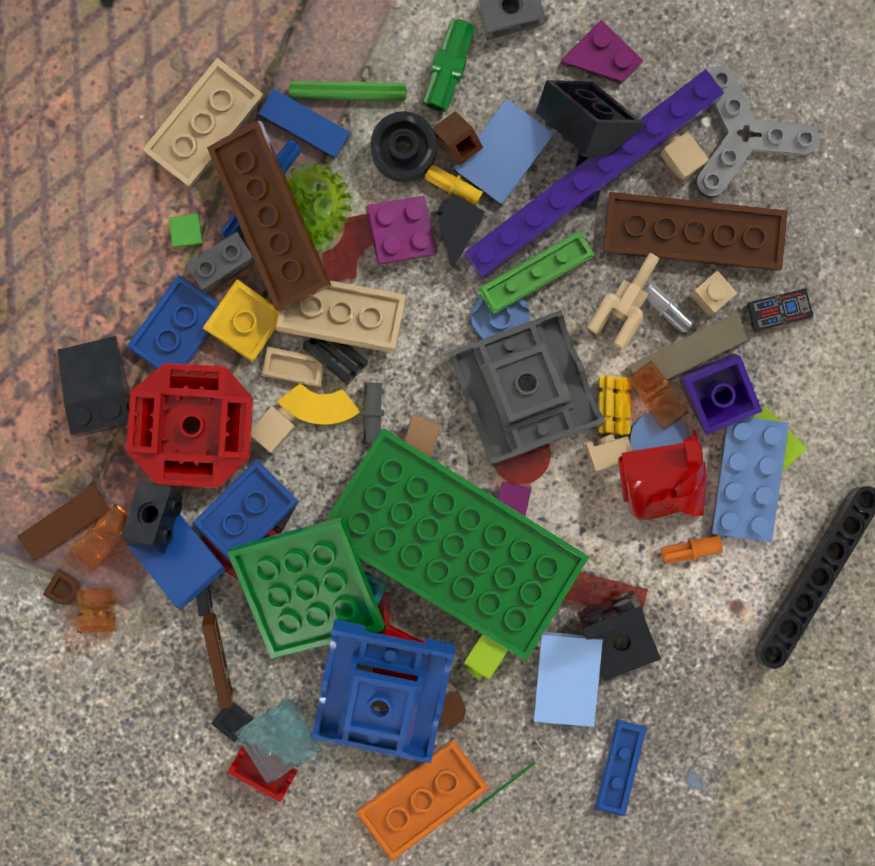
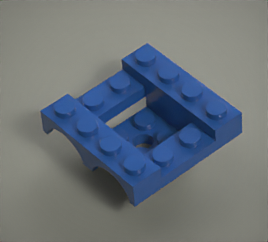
(414, 708)

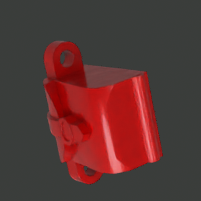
(664, 479)

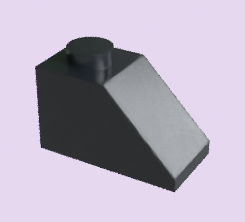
(457, 225)

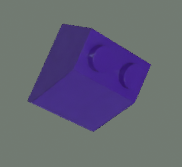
(720, 393)

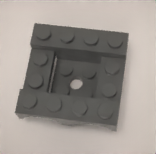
(490, 378)

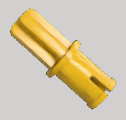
(453, 184)

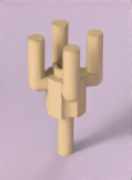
(625, 305)

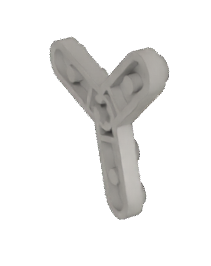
(732, 152)

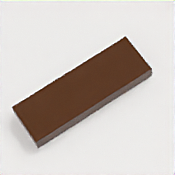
(64, 523)
(217, 660)

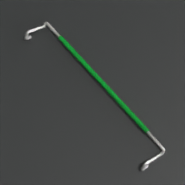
(505, 785)

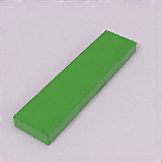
(536, 272)

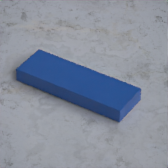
(304, 124)
(620, 767)

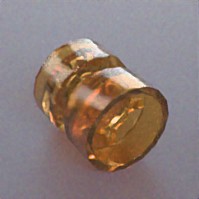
(97, 598)

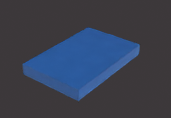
(174, 326)
(246, 509)
(184, 567)

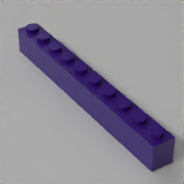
(592, 176)

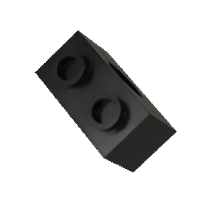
(147, 502)

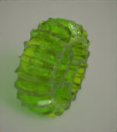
(323, 199)

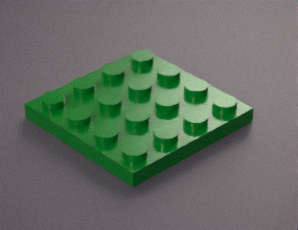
(303, 584)

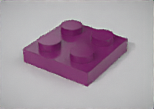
(401, 230)

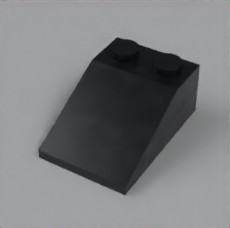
(94, 386)

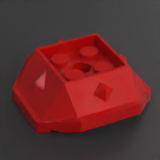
(159, 419)

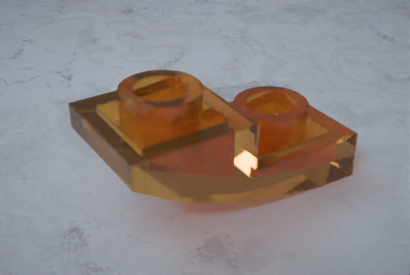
(657, 395)
(101, 538)

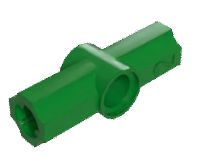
(449, 65)

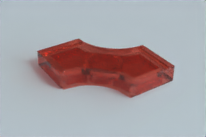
(343, 258)

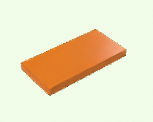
(422, 800)

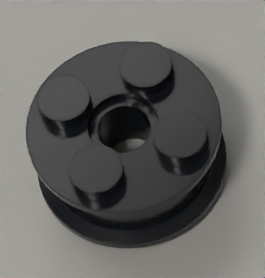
(403, 127)

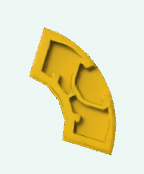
(319, 408)

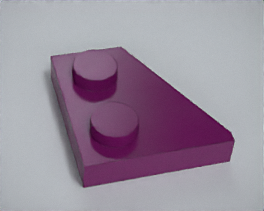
(603, 54)

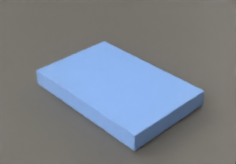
(567, 679)

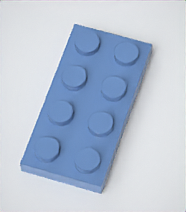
(750, 479)

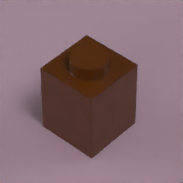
(457, 138)

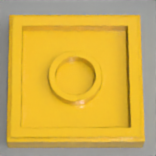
(243, 320)

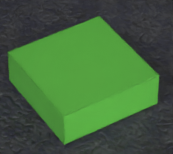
(185, 230)

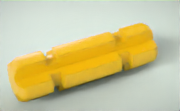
(606, 403)
(622, 406)

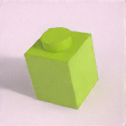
(484, 657)

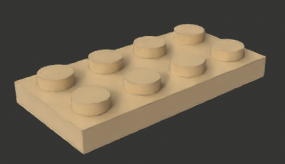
(205, 115)
(347, 316)

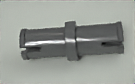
(372, 411)

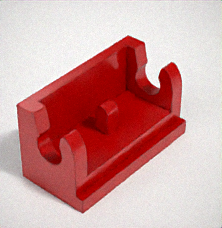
(246, 771)

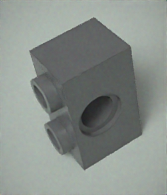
(499, 23)
(221, 263)

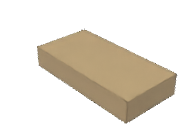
(292, 367)

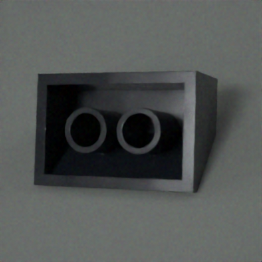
(586, 116)

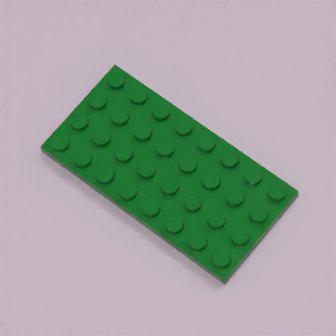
(456, 544)

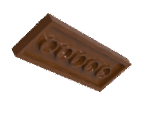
(269, 216)
(695, 231)

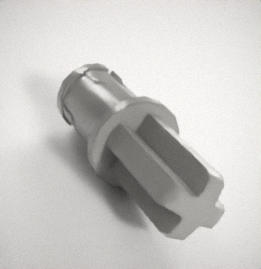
(668, 308)

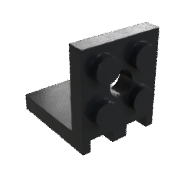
(619, 616)

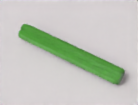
(347, 90)

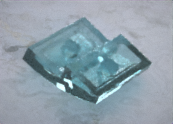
(278, 741)

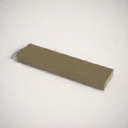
(696, 348)

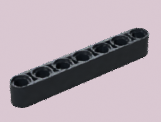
(804, 585)

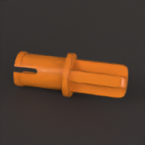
(692, 549)

